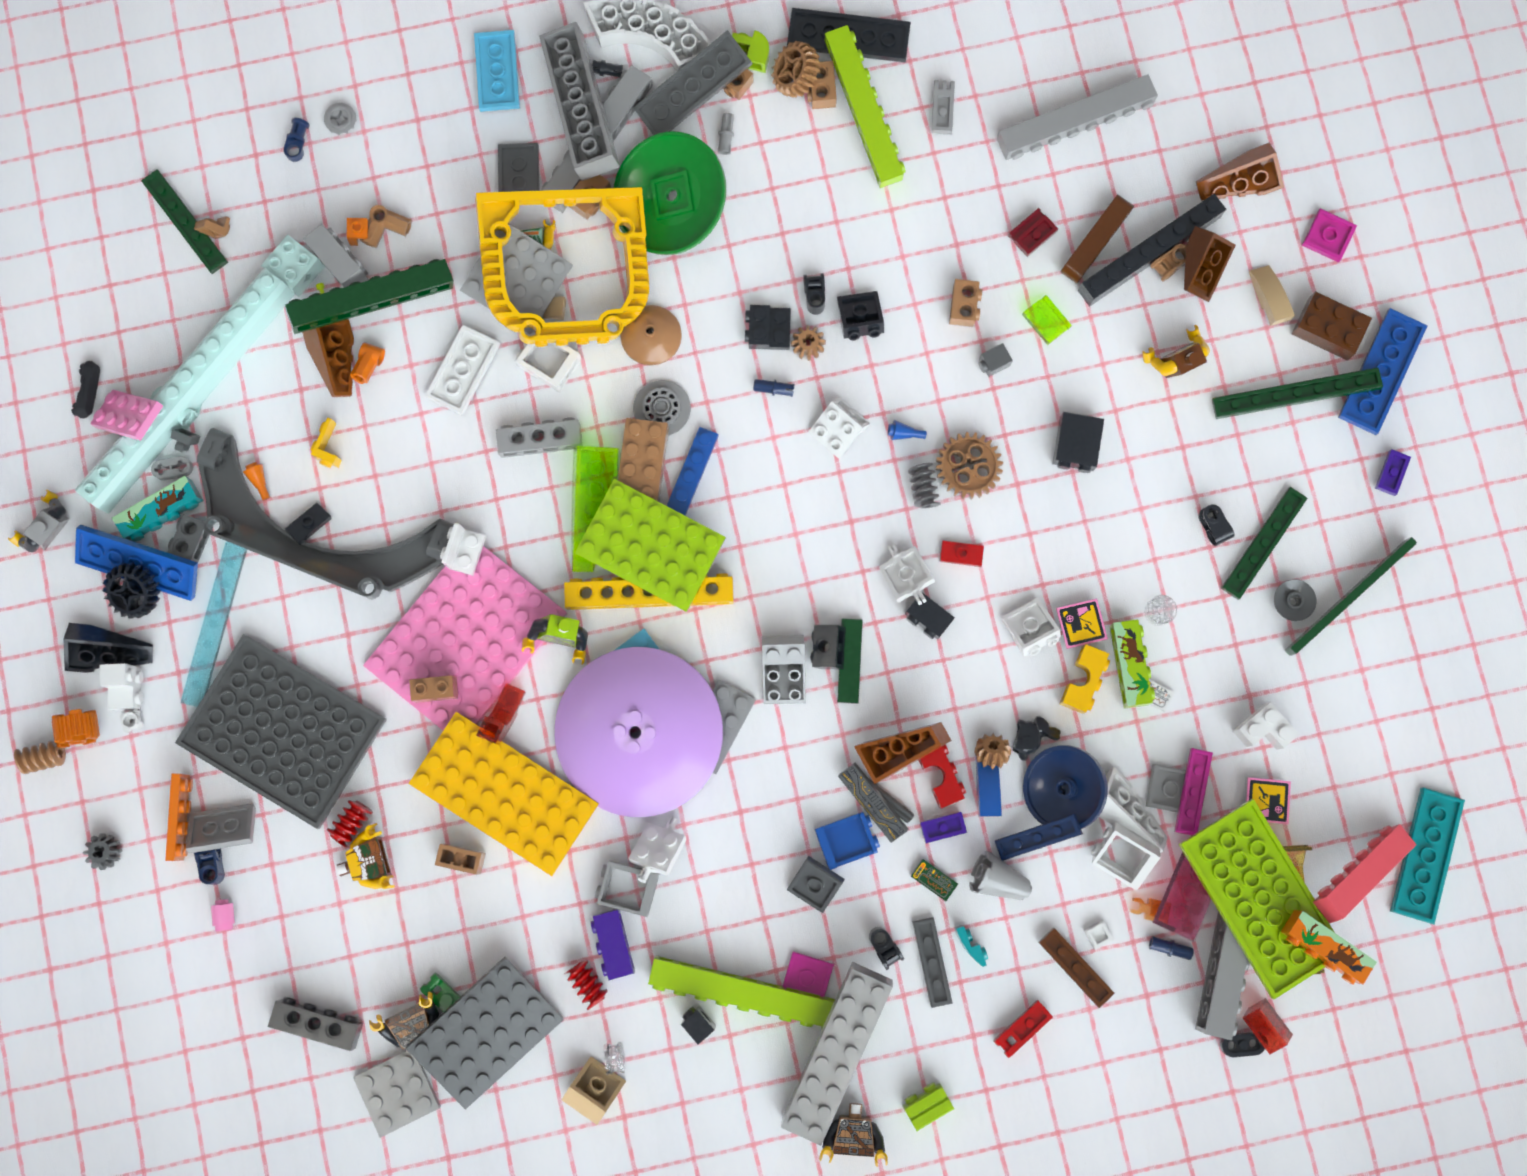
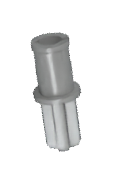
(726, 134)

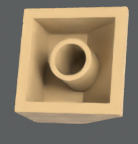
(593, 1090)

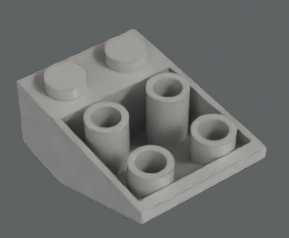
(783, 669)

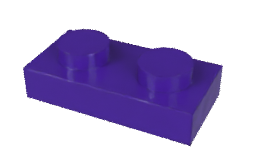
(1393, 472)
(943, 827)

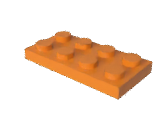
(177, 819)

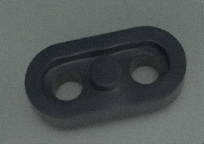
(1241, 1045)

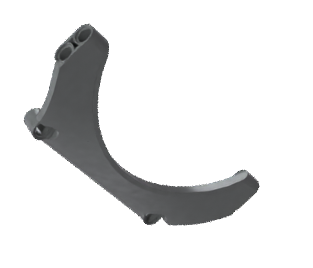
(249, 527)

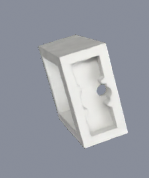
(563, 373)
(1143, 869)

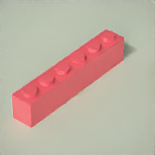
(1364, 873)

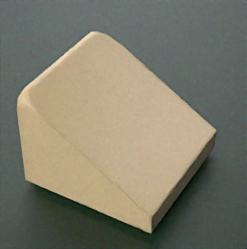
(556, 309)

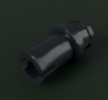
(604, 68)

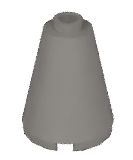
(998, 879)

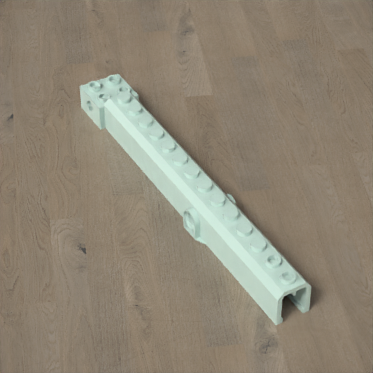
(284, 274)

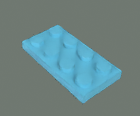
(497, 70)

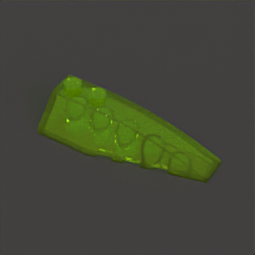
(592, 475)

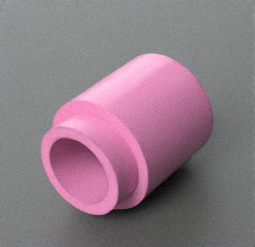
(222, 915)

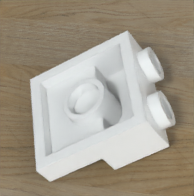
(1032, 627)

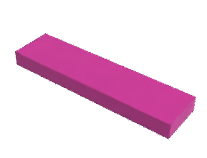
(1193, 792)

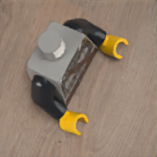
(44, 526)

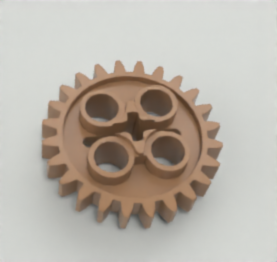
(961, 448)

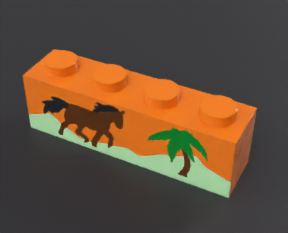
(1329, 947)

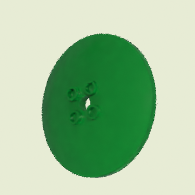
(679, 164)

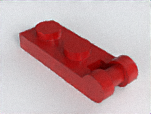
(1023, 1028)

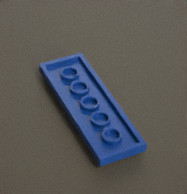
(1392, 353)
(105, 551)

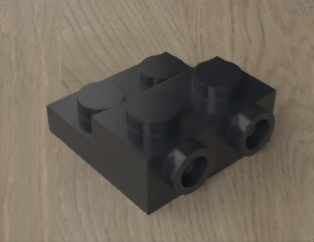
(860, 315)
(768, 327)

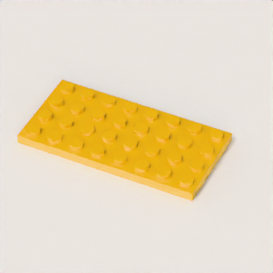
(504, 794)

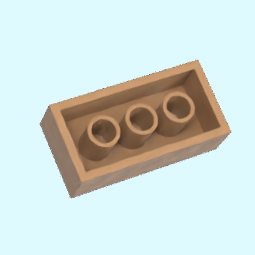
(644, 456)

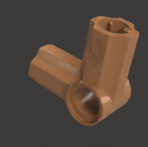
(391, 221)

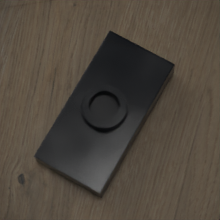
(308, 523)

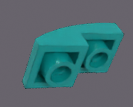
(975, 951)

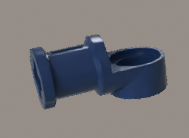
(296, 138)

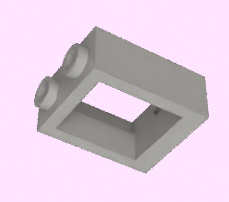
(601, 891)

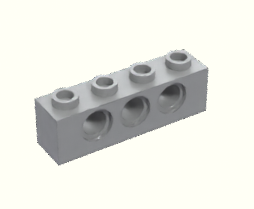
(507, 434)

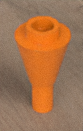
(256, 476)

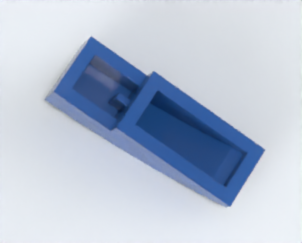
(988, 790)

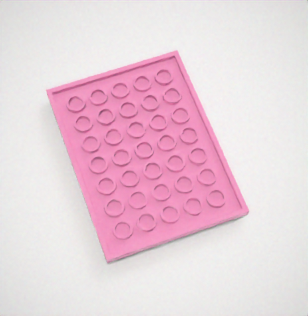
(466, 631)

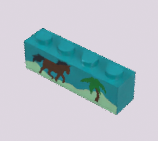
(158, 509)

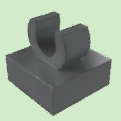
(184, 439)

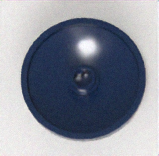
(1065, 783)

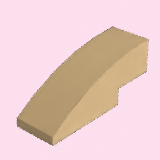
(1271, 295)

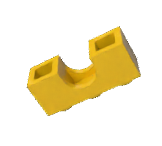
(1093, 663)

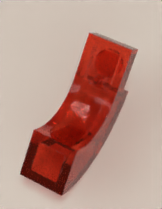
(499, 722)

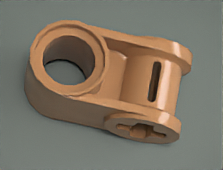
(1168, 263)

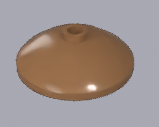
(654, 347)

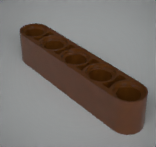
(1097, 239)

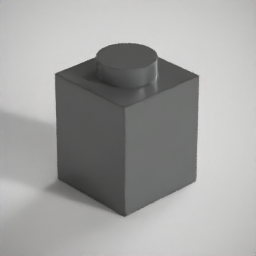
(995, 360)

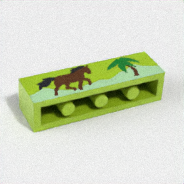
(1131, 664)

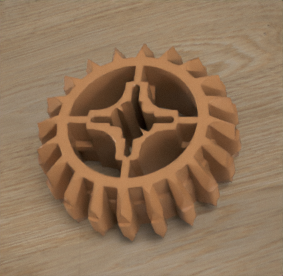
(798, 64)

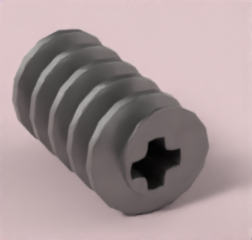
(922, 486)

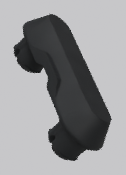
(86, 396)

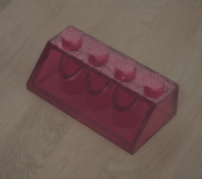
(1183, 903)

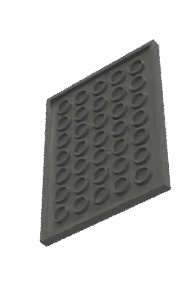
(281, 731)

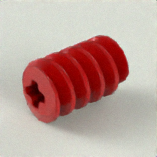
(349, 822)
(587, 984)

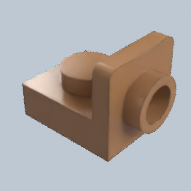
(213, 228)

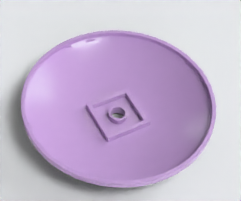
(677, 726)

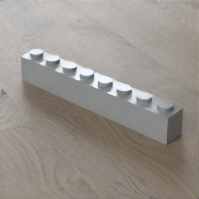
(618, 109)
(1077, 117)

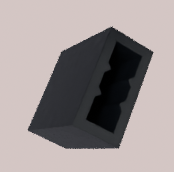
(1078, 442)

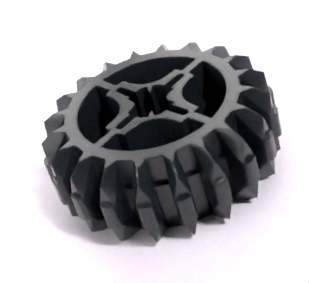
(126, 596)

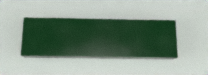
(850, 677)

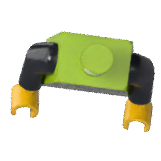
(558, 631)

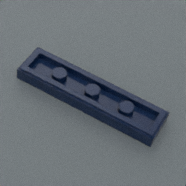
(1038, 837)

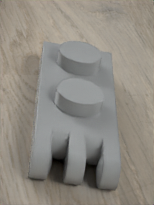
(943, 108)

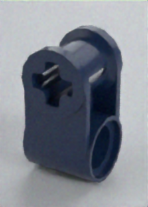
(207, 862)

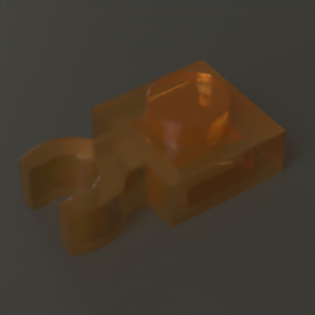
(1150, 909)

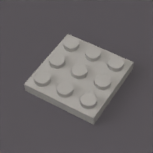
(396, 1093)

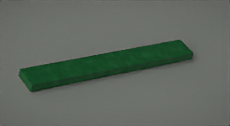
(1297, 393)
(1350, 596)

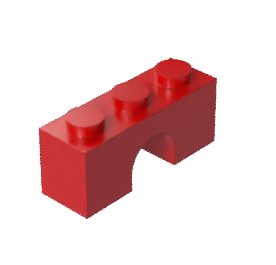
(950, 789)

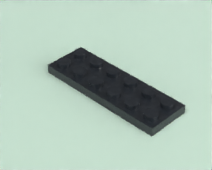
(875, 36)

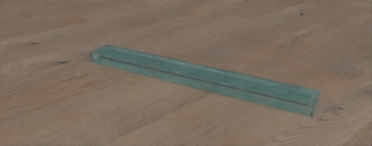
(214, 624)

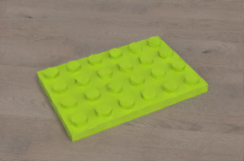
(650, 545)

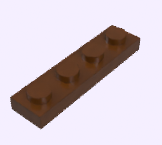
(1076, 967)

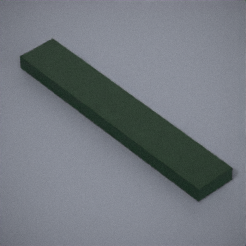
(184, 221)
(1264, 543)

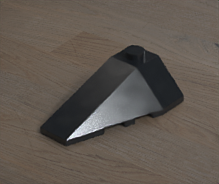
(92, 646)

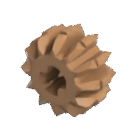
(800, 342)
(992, 751)

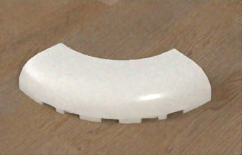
(647, 25)

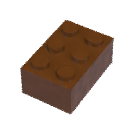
(1331, 326)

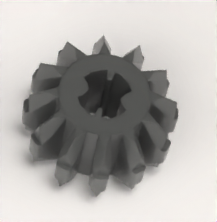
(95, 849)

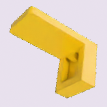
(319, 445)

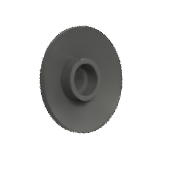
(1304, 597)

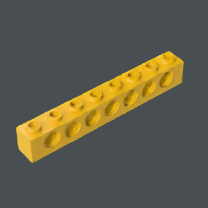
(574, 588)

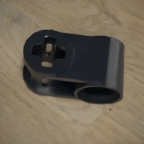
(815, 290)
(1217, 526)
(886, 948)

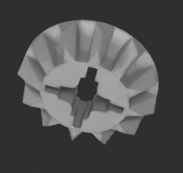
(334, 112)

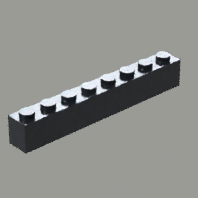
(1150, 249)

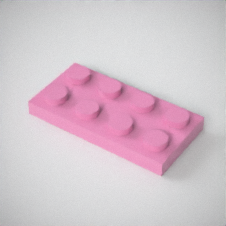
(126, 414)

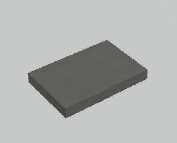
(518, 167)

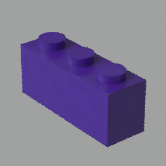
(612, 945)

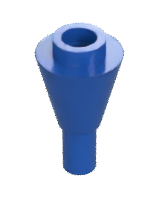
(901, 431)

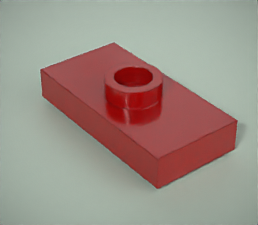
(961, 553)

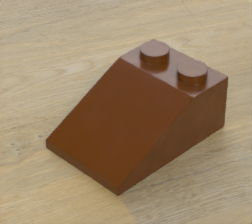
(1205, 262)

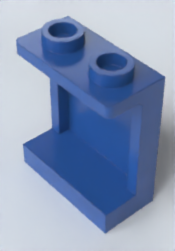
(847, 840)

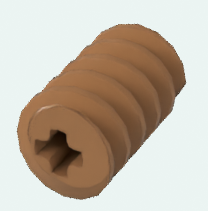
(39, 758)

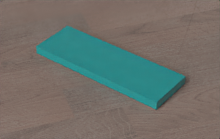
(1427, 864)

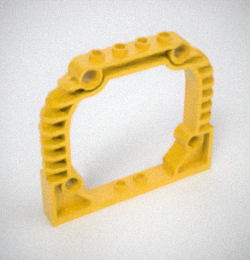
(620, 205)

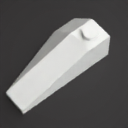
(1129, 812)

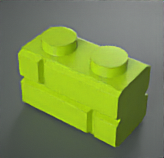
(927, 1106)

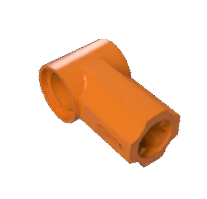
(368, 359)

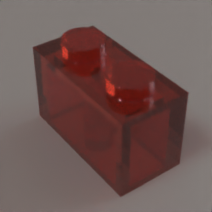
(1267, 1026)

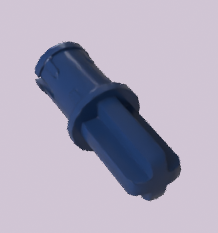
(773, 387)
(1171, 948)

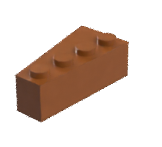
(897, 751)

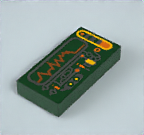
(934, 880)

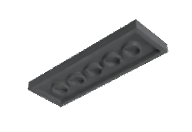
(693, 85)

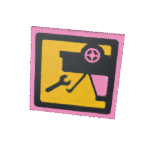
(1081, 623)
(1271, 798)

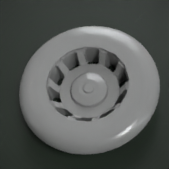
(662, 405)

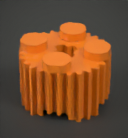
(75, 728)

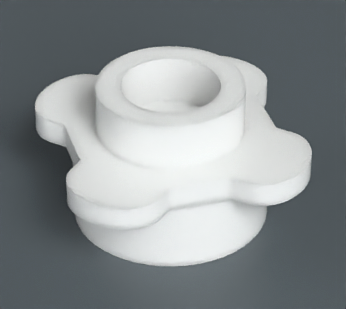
(127, 725)

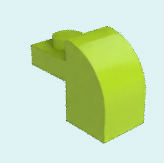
(757, 49)

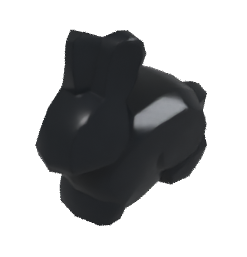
(1030, 735)

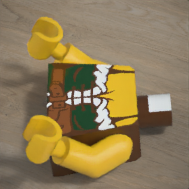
(1181, 359)
(367, 860)

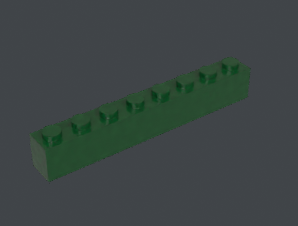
(369, 296)

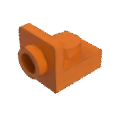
(356, 229)

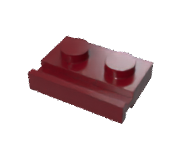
(1033, 232)

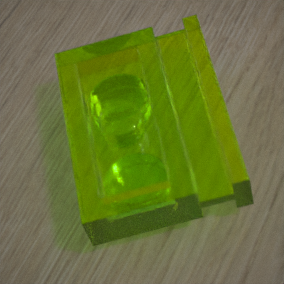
(1046, 320)

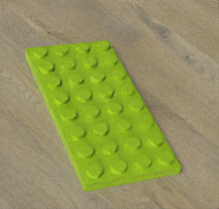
(1255, 893)

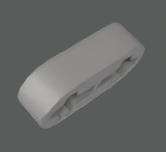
(172, 463)

